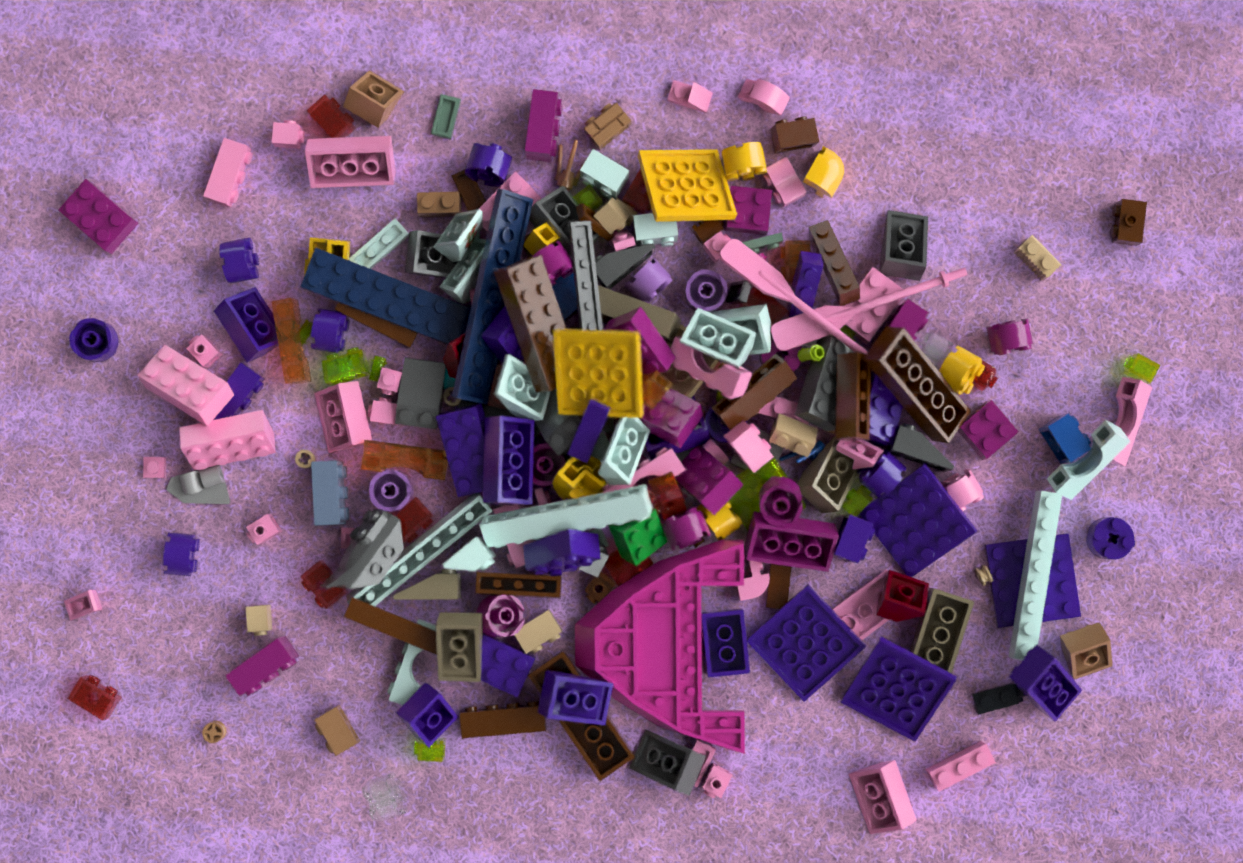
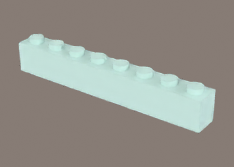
(576, 514)
(426, 548)
(1035, 573)

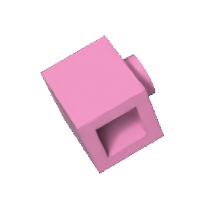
(287, 134)
(715, 245)
(204, 350)
(389, 381)
(382, 411)
(263, 529)
(716, 781)

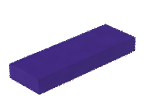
(589, 430)

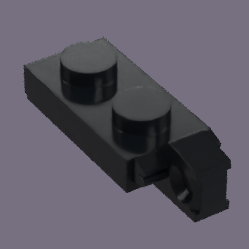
(997, 698)

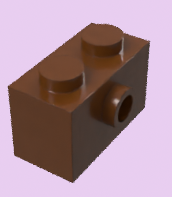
(794, 135)
(1129, 222)

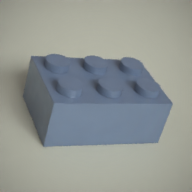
(329, 493)

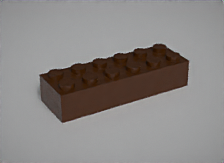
(533, 317)
(917, 384)
(598, 744)

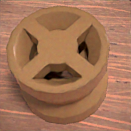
(209, 731)

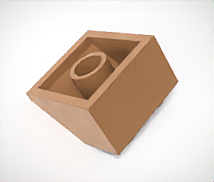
(372, 98)
(1087, 650)

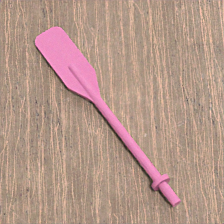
(773, 283)
(803, 330)

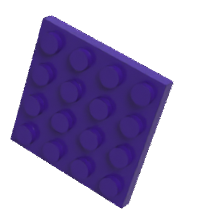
(918, 521)
(1006, 564)
(806, 642)
(898, 689)

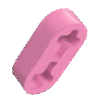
(715, 451)

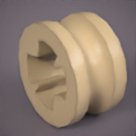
(447, 394)
(299, 456)
(984, 575)

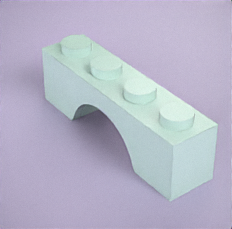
(1106, 445)
(405, 682)

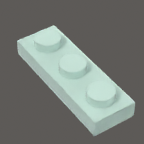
(380, 245)

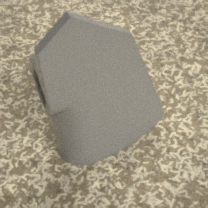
(200, 487)

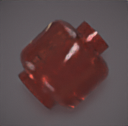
(987, 378)

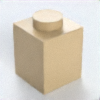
(612, 216)
(259, 619)

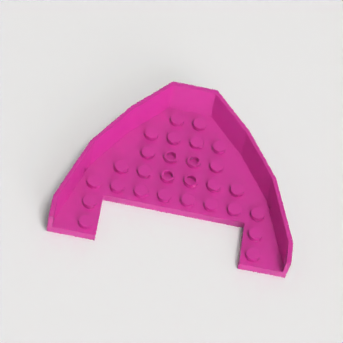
(651, 643)

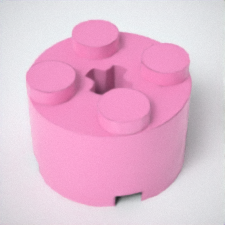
(963, 488)

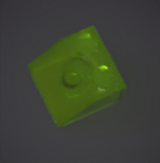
(345, 367)

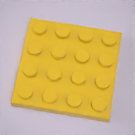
(686, 185)
(598, 368)

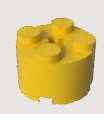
(744, 161)
(960, 370)
(723, 522)

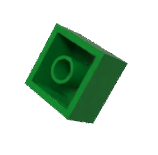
(638, 538)

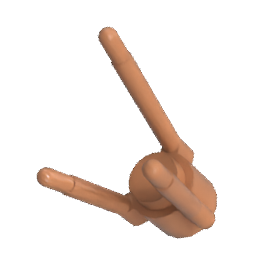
(567, 177)

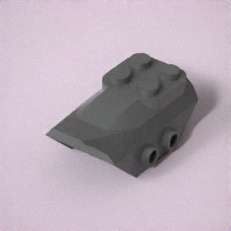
(370, 553)

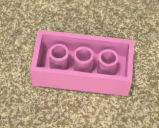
(350, 161)
(186, 385)
(227, 440)

